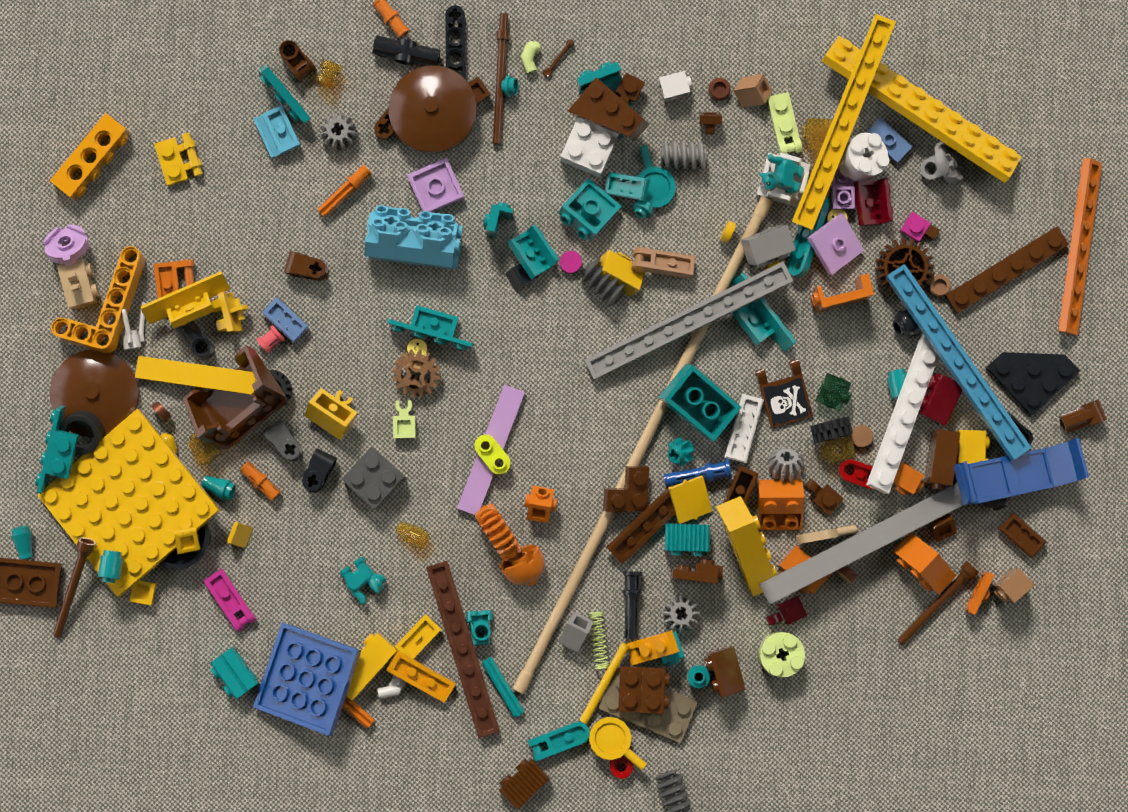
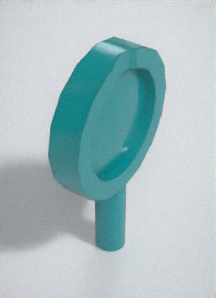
(661, 184)

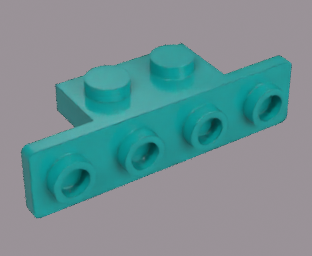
(761, 321)
(434, 325)
(59, 451)

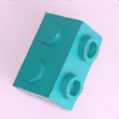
(492, 220)
(533, 251)

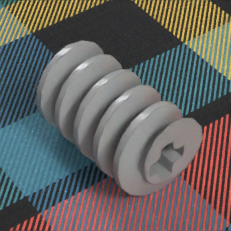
(683, 155)

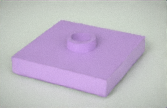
(436, 186)
(835, 244)

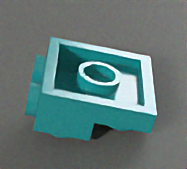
(588, 210)

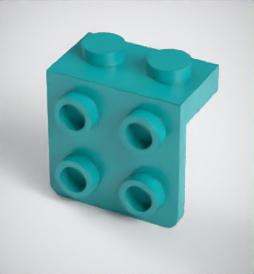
(608, 73)

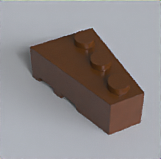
(608, 110)

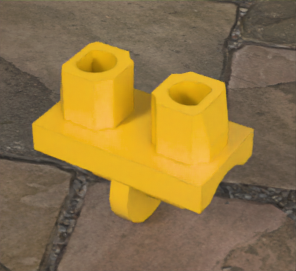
(231, 310)

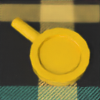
(611, 740)

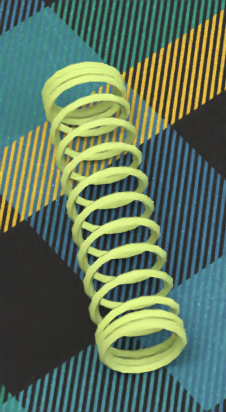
(592, 616)

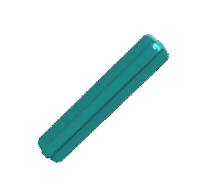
(503, 687)

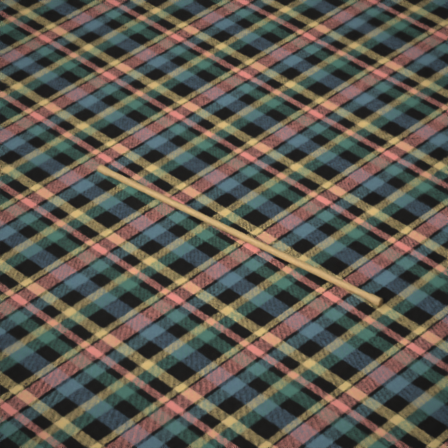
(527, 673)

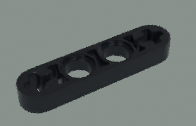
(460, 47)

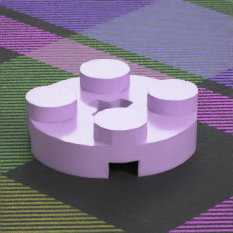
(70, 253)

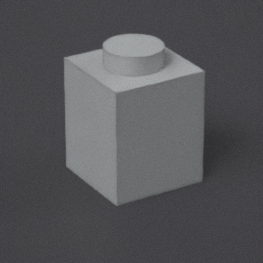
(575, 631)

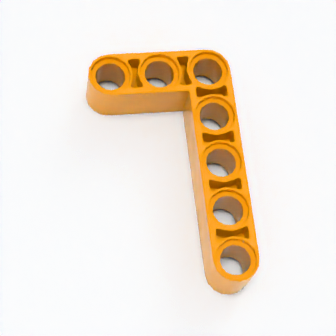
(109, 308)

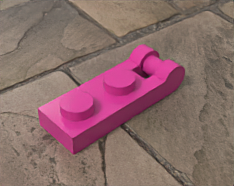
(229, 599)

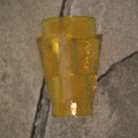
(413, 534)

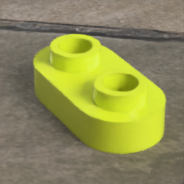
(492, 454)

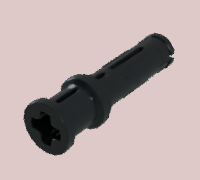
(631, 593)

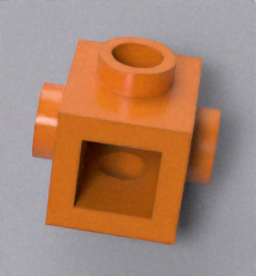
(540, 504)

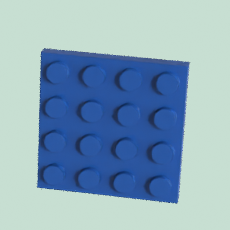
(307, 679)

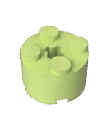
(792, 660)

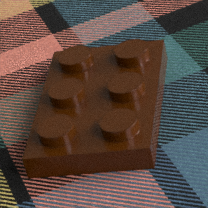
(29, 582)

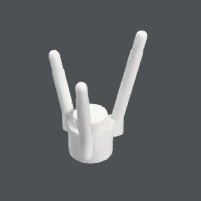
(131, 339)

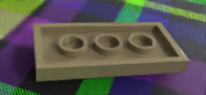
(670, 724)

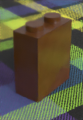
(941, 459)

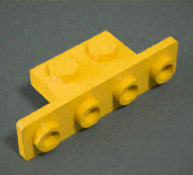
(186, 303)

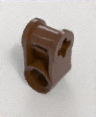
(299, 63)
(302, 266)

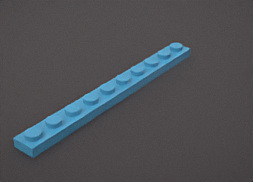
(958, 362)

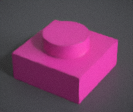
(915, 227)

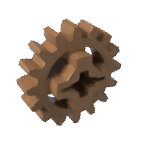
(423, 367)

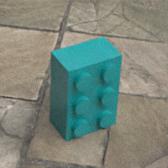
(699, 402)

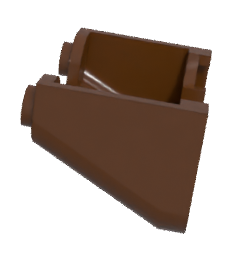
(228, 417)

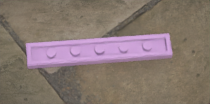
(499, 429)

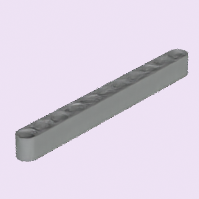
(862, 544)

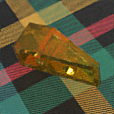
(815, 133)

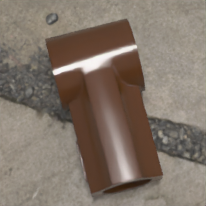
(1088, 414)

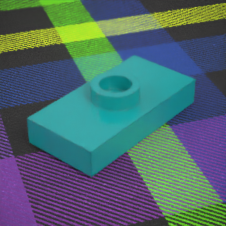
(627, 186)

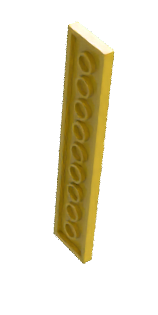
(928, 113)

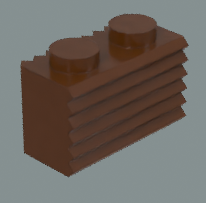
(741, 484)
(523, 783)

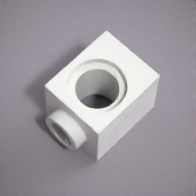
(675, 86)

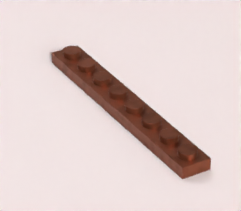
(463, 649)

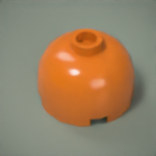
(524, 567)

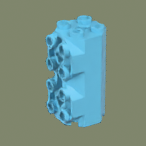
(421, 241)

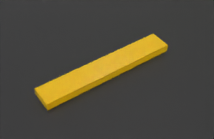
(195, 375)

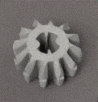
(331, 126)
(786, 464)
(673, 616)

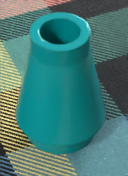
(219, 487)
(22, 541)

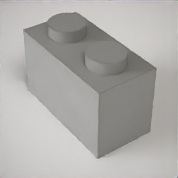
(768, 245)

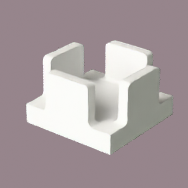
(779, 194)

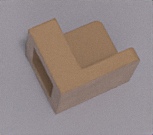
(753, 90)

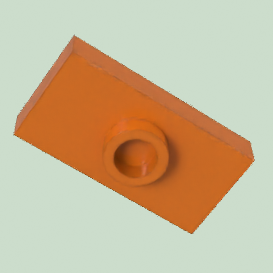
(979, 593)

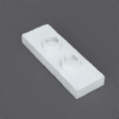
(744, 428)

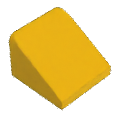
(239, 534)

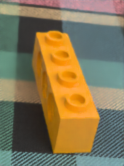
(78, 159)

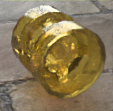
(328, 73)

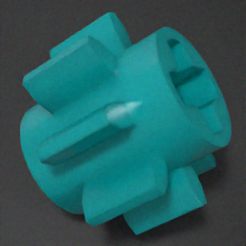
(680, 451)

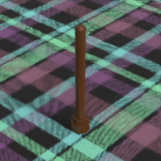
(85, 548)
(966, 573)

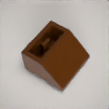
(725, 671)

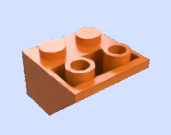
(780, 504)

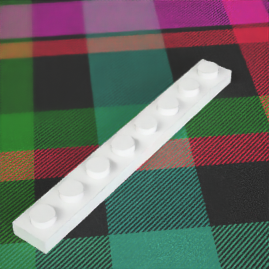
(903, 417)

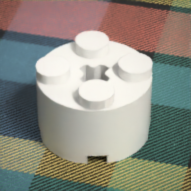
(864, 157)

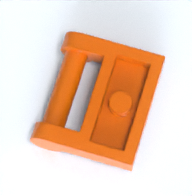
(167, 276)

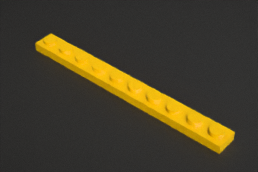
(844, 121)

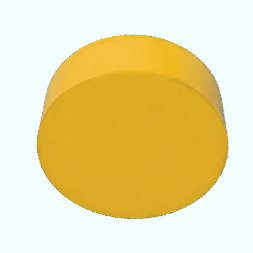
(728, 231)

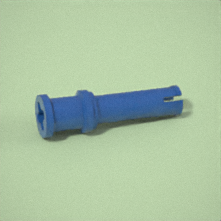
(710, 471)

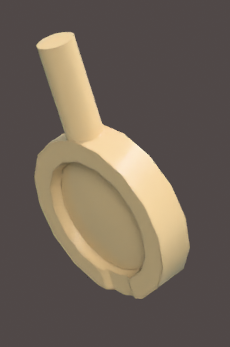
(826, 534)

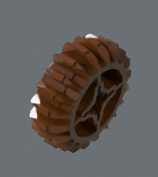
(893, 265)

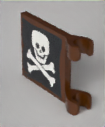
(785, 398)

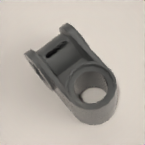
(282, 438)

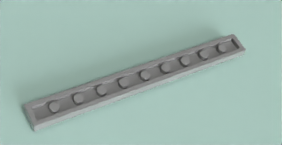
(689, 320)

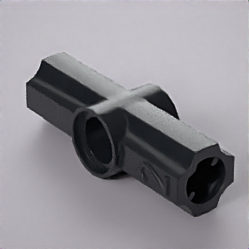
(405, 51)

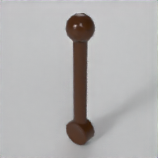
(547, 72)

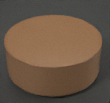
(939, 285)
(862, 436)

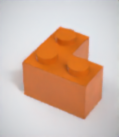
(924, 563)

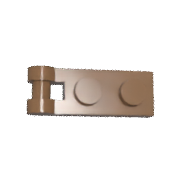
(663, 263)

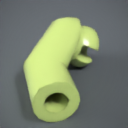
(528, 54)

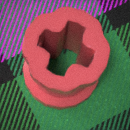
(270, 339)

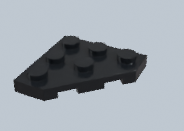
(1032, 376)

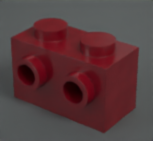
(940, 399)

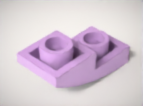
(842, 192)

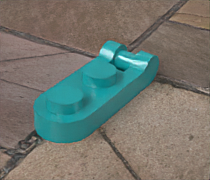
(559, 740)

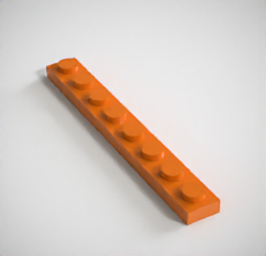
(1080, 246)

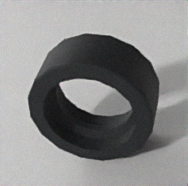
(93, 421)

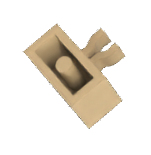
(78, 284)

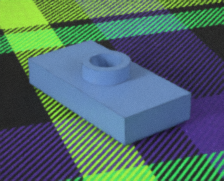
(895, 144)
(285, 320)

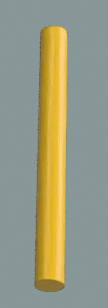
(604, 683)

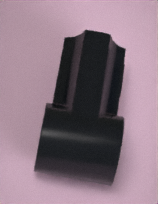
(194, 338)

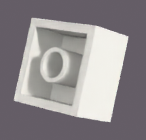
(589, 147)

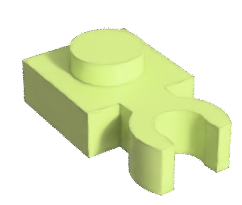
(404, 425)

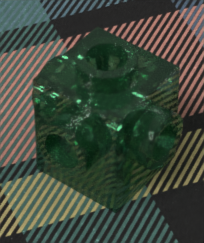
(834, 392)

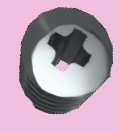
(603, 283)
(673, 791)

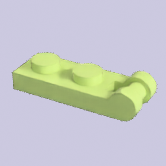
(784, 123)

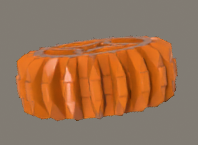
(498, 532)

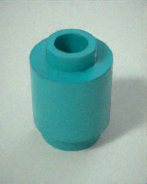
(895, 382)
(110, 566)
(698, 669)

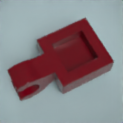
(789, 611)

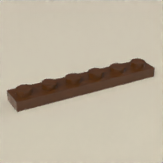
(1006, 270)

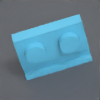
(277, 131)

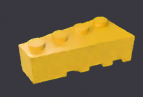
(747, 543)

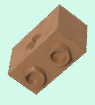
(1012, 586)

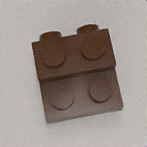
(703, 572)
(643, 689)

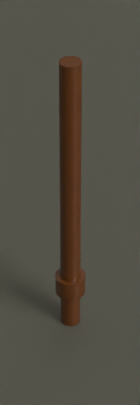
(502, 37)

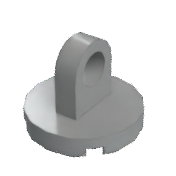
(947, 163)

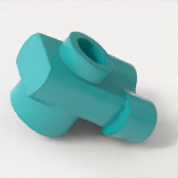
(480, 622)

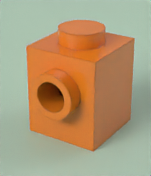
(907, 480)

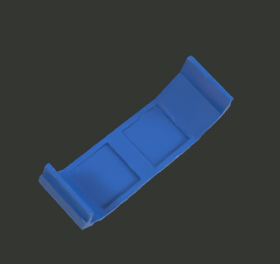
(1026, 474)

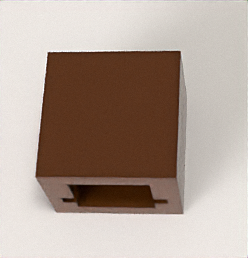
(931, 232)

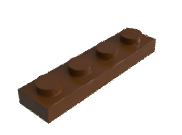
(642, 527)

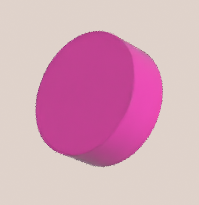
(570, 262)

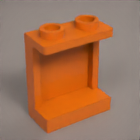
(863, 293)

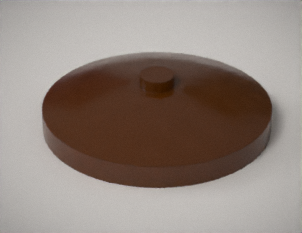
(432, 109)
(98, 385)

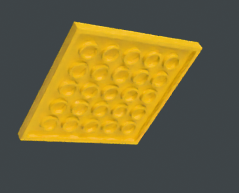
(129, 499)

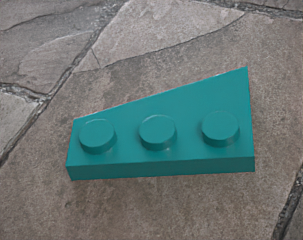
(283, 94)

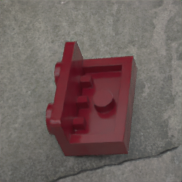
(873, 202)

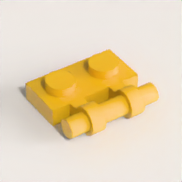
(171, 160)

